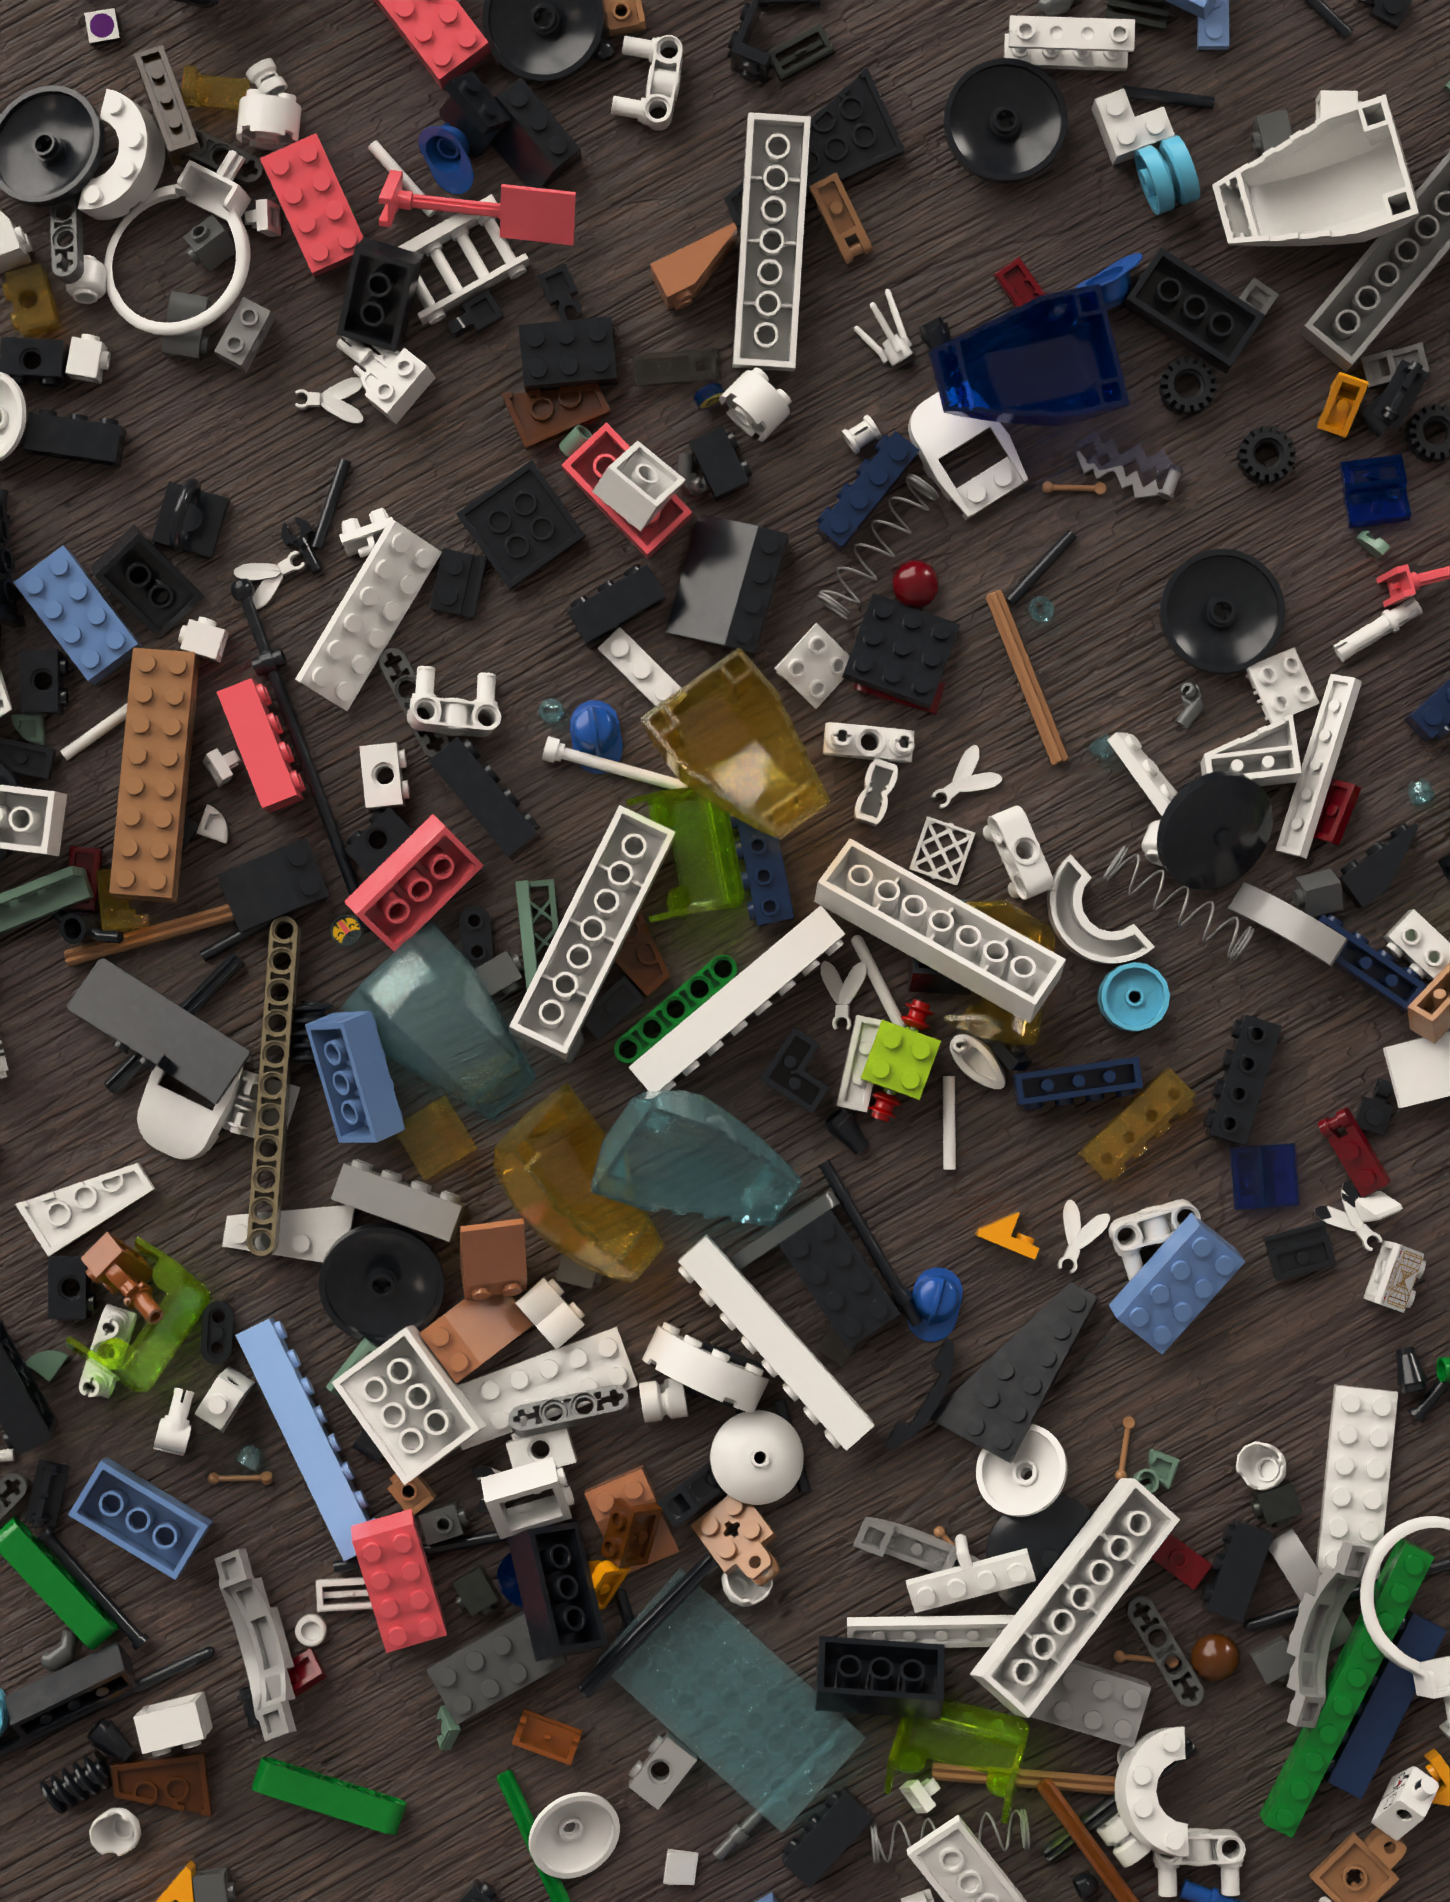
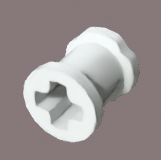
(861, 434)

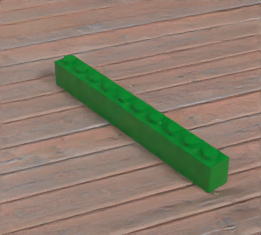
(1345, 1690)

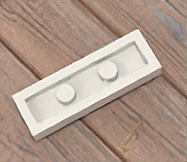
(638, 667)
(853, 1091)

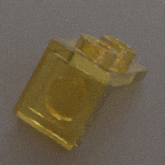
(212, 90)
(116, 912)

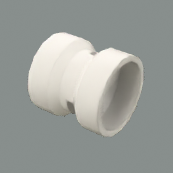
(264, 76)

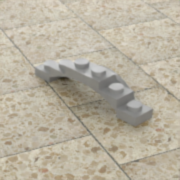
(1314, 1632)
(261, 1643)

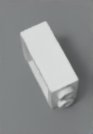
(523, 1482)

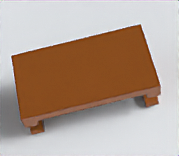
(547, 1736)

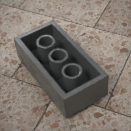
(488, 1668)

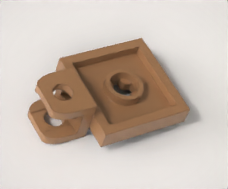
(744, 1551)
(1370, 1858)

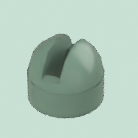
(1151, 1475)

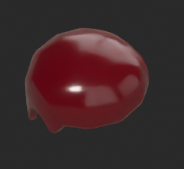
(915, 583)

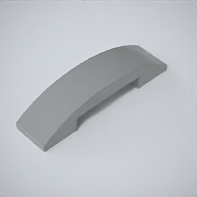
(1288, 923)
(907, 1544)
(1303, 1576)

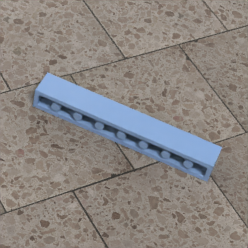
(305, 1431)

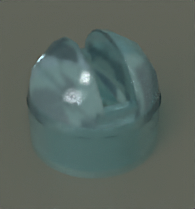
(1047, 607)
(552, 717)
(1101, 748)
(1420, 792)
(250, 1457)

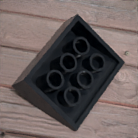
(727, 584)

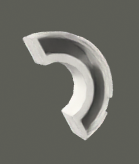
(136, 165)
(1075, 929)
(705, 1371)
(1137, 1794)

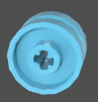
(1167, 175)
(1115, 1002)

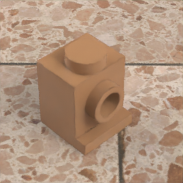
(631, 22)
(422, 1496)

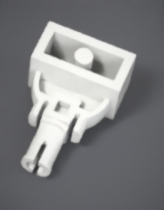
(391, 379)

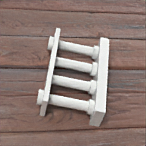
(1070, 42)
(458, 228)

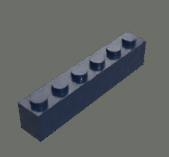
(1382, 1708)

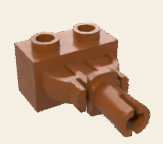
(125, 1272)

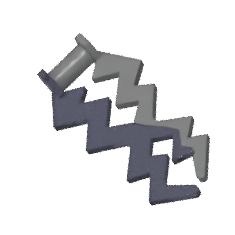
(1118, 460)

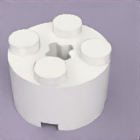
(268, 120)
(756, 404)

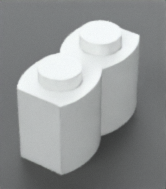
(877, 786)
(551, 1312)

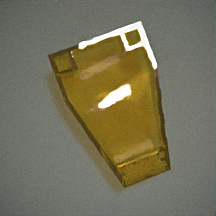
(738, 747)
(547, 1177)

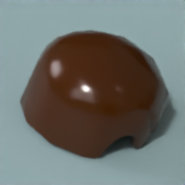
(1215, 1657)

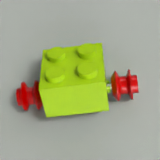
(900, 1060)

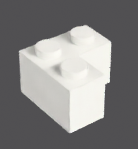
(1125, 132)

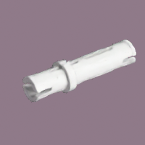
(1385, 624)

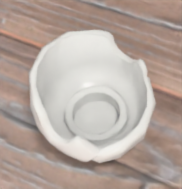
(1261, 1466)
(743, 1590)
(115, 1831)

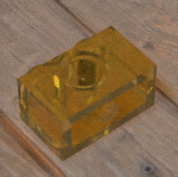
(41, 317)

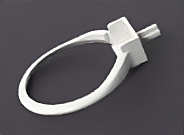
(216, 195)
(1430, 1676)

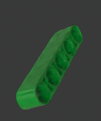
(660, 1013)
(55, 1584)
(328, 1795)

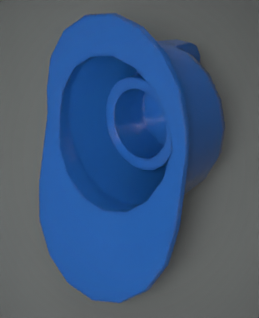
(447, 157)
(1115, 280)
(596, 732)
(938, 1301)

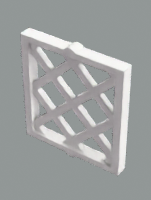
(921, 844)

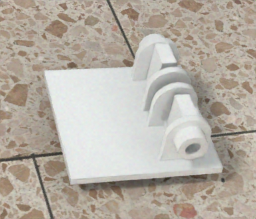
(814, 666)
(1282, 685)
(245, 1106)

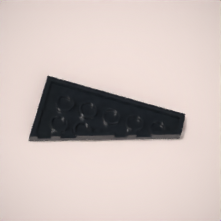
(844, 138)
(1009, 1389)

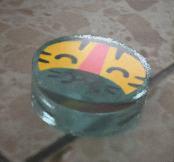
(346, 930)

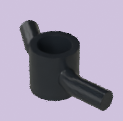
(85, 927)

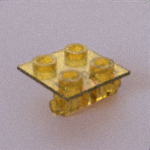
(435, 1138)

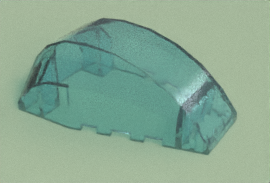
(444, 1023)
(691, 1157)

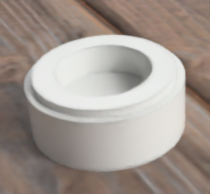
(311, 1630)

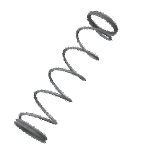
(922, 487)
(1240, 945)
(876, 1845)

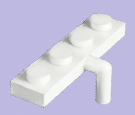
(970, 1578)

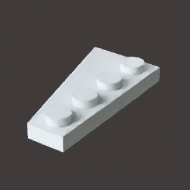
(1143, 770)
(77, 1209)
(302, 1233)

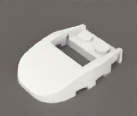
(941, 433)
(181, 1125)

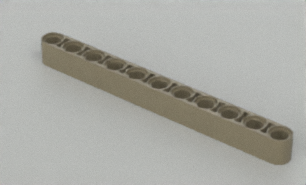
(280, 1100)

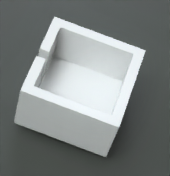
(173, 1723)

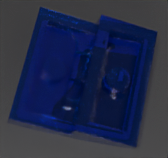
(1375, 491)
(1265, 1176)

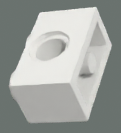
(372, 761)
(560, 1447)

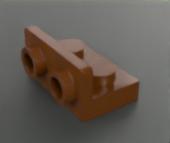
(630, 1533)

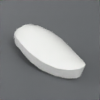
(977, 1061)

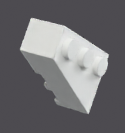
(1264, 756)

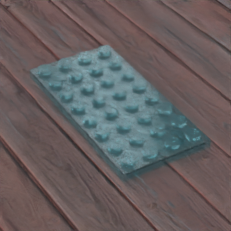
(736, 1705)

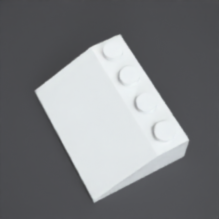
(408, 1404)

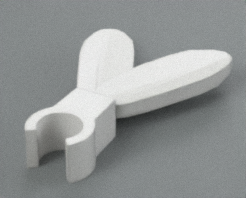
(332, 400)
(270, 574)
(964, 780)
(843, 992)
(1077, 1236)

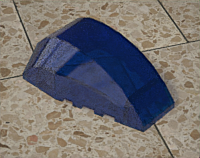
(1035, 364)

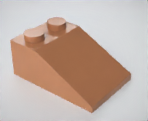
(686, 271)
(493, 1259)
(474, 1333)
(635, 1490)

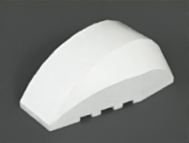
(1323, 185)

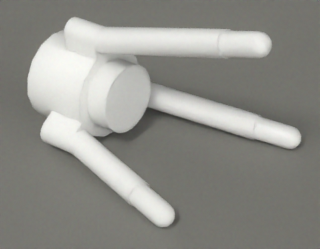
(895, 347)

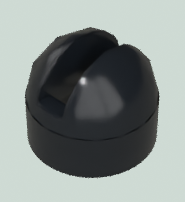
(1085, 1885)

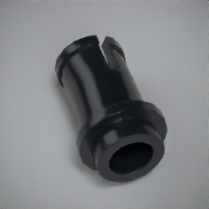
(246, 1698)

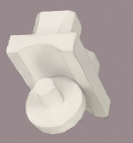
(363, 539)

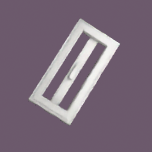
(320, 1594)

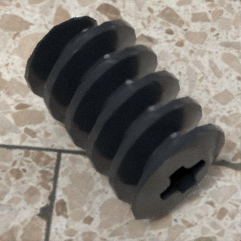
(310, 1012)
(78, 1784)

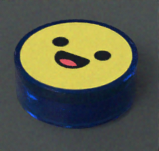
(708, 395)

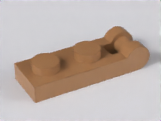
(840, 217)

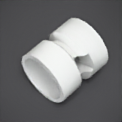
(663, 1400)
(1126, 1845)

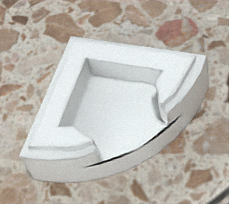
(213, 825)

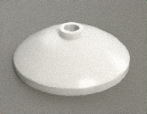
(11, 415)
(734, 1460)
(1004, 1482)
(579, 1846)

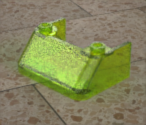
(701, 850)
(145, 1360)
(965, 1738)

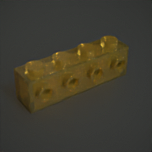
(1136, 1124)

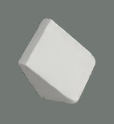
(1376, 1206)
(680, 1867)

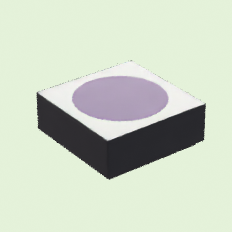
(102, 27)

